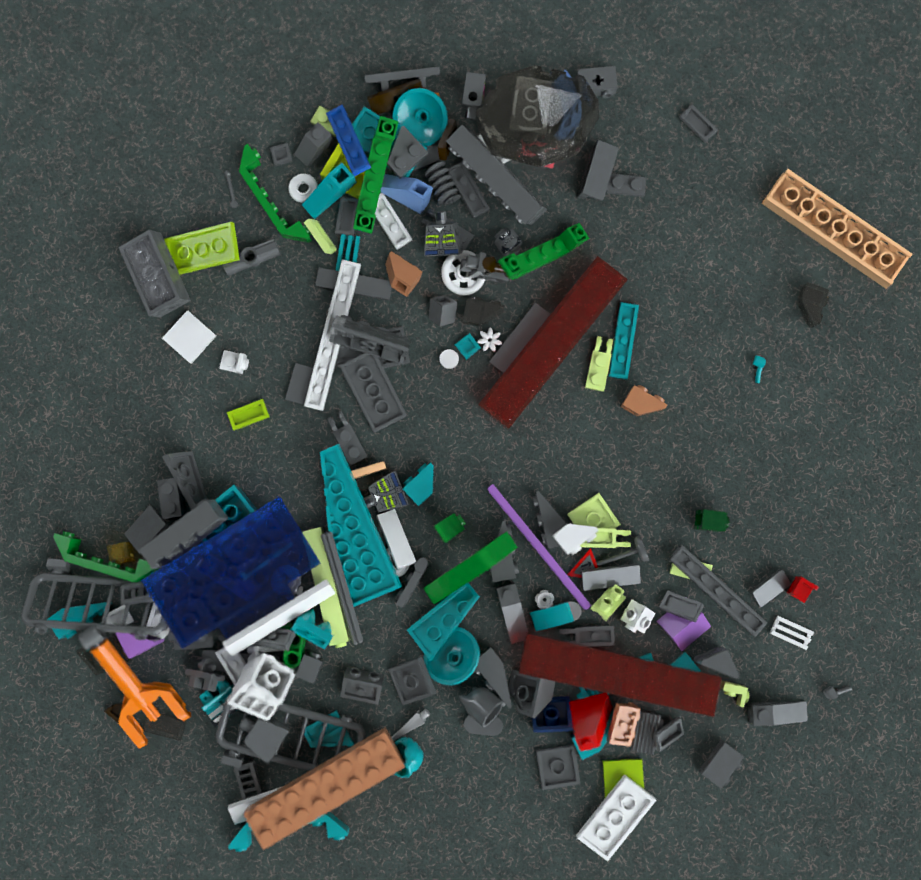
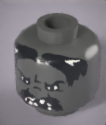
(507, 242)

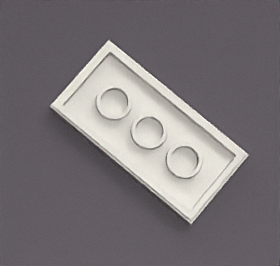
(616, 817)

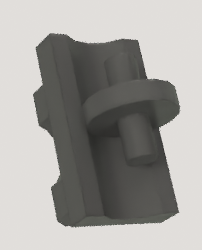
(211, 680)

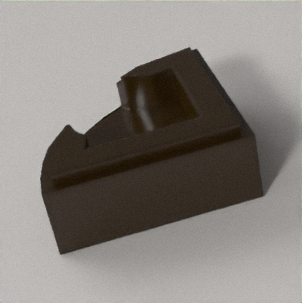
(114, 711)

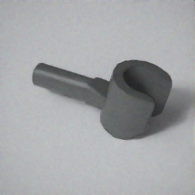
(830, 692)

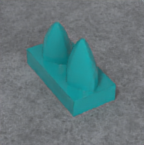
(319, 635)

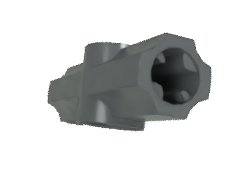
(262, 253)

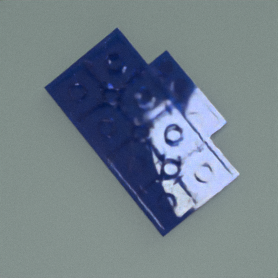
(233, 575)

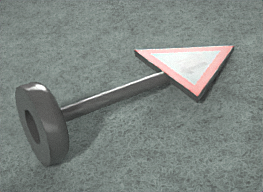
(588, 560)

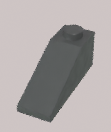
(512, 612)
(777, 713)

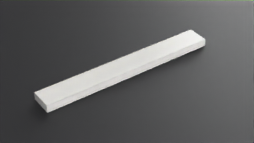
(328, 351)

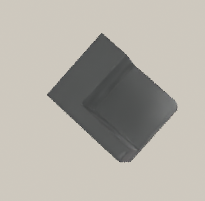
(442, 310)

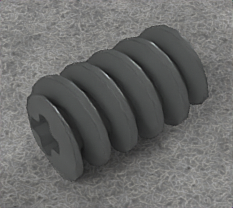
(441, 185)

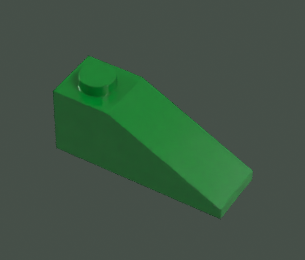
(450, 527)

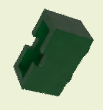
(711, 520)

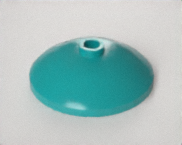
(409, 113)
(444, 669)

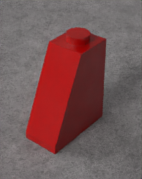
(590, 719)

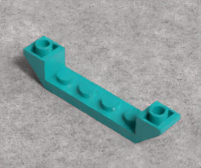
(335, 829)

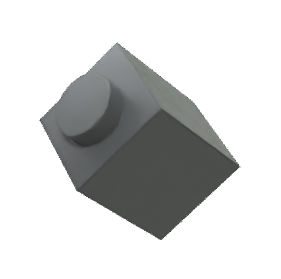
(310, 667)

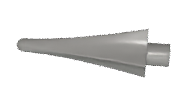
(417, 720)

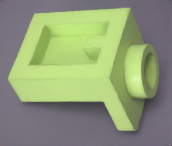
(732, 689)

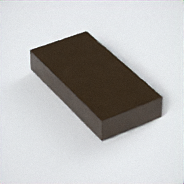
(443, 145)

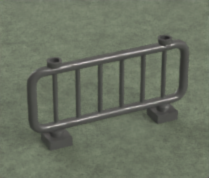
(61, 572)
(234, 757)

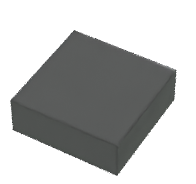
(281, 154)

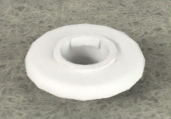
(296, 182)

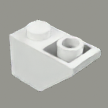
(572, 536)

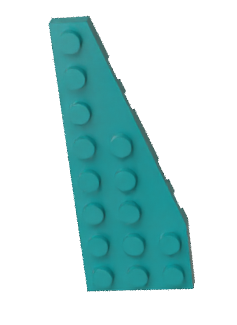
(357, 540)

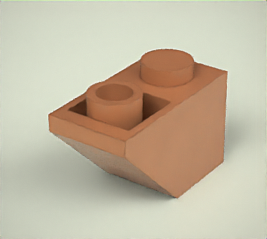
(402, 274)
(641, 403)

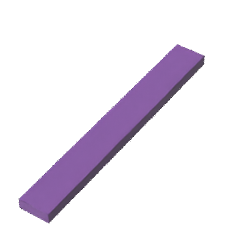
(538, 547)

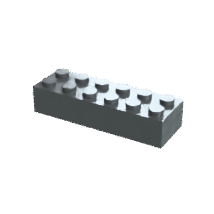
(496, 174)

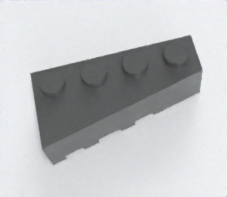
(184, 534)

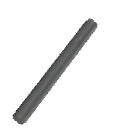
(342, 588)

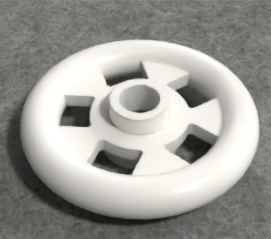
(454, 286)

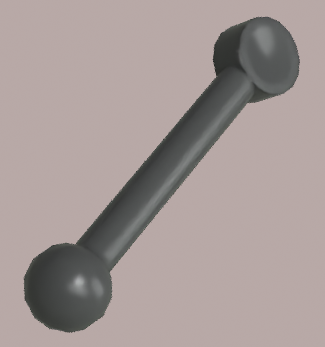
(234, 204)

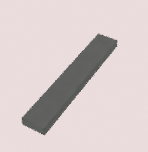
(717, 590)

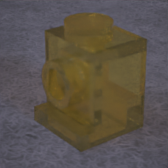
(121, 552)

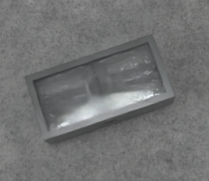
(154, 273)

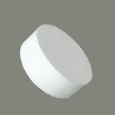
(449, 359)

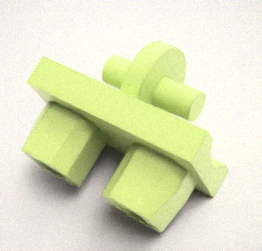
(609, 602)

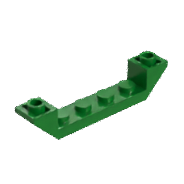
(250, 162)
(373, 177)
(543, 254)
(69, 546)

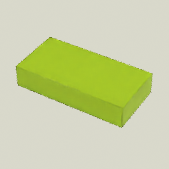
(248, 414)

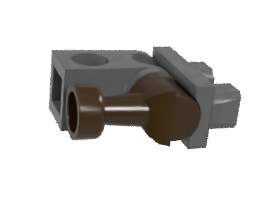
(483, 268)

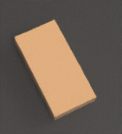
(367, 470)

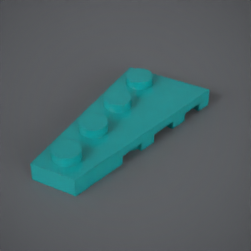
(441, 621)

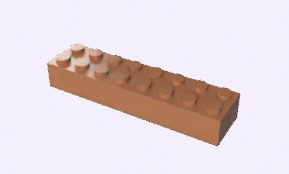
(324, 788)

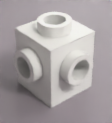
(637, 617)

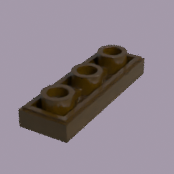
(385, 100)

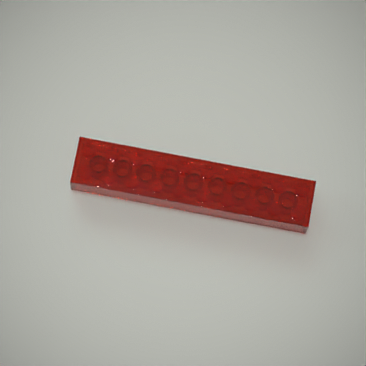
(552, 343)
(620, 674)

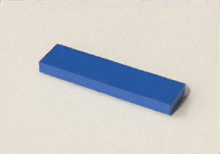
(348, 140)

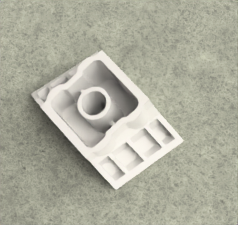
(261, 685)

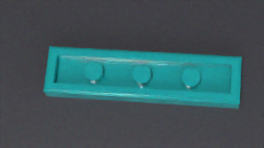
(623, 340)

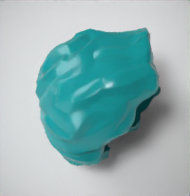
(411, 754)

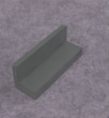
(598, 171)

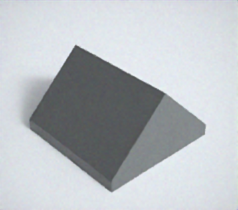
(719, 660)

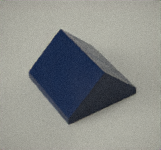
(554, 717)

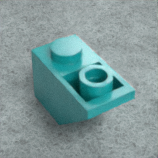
(422, 485)

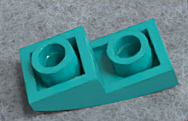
(552, 616)

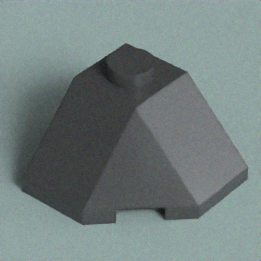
(530, 693)

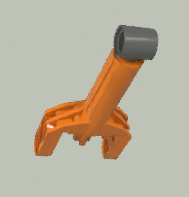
(136, 694)

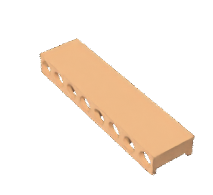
(836, 229)

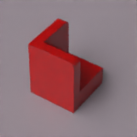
(801, 589)

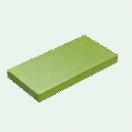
(204, 248)

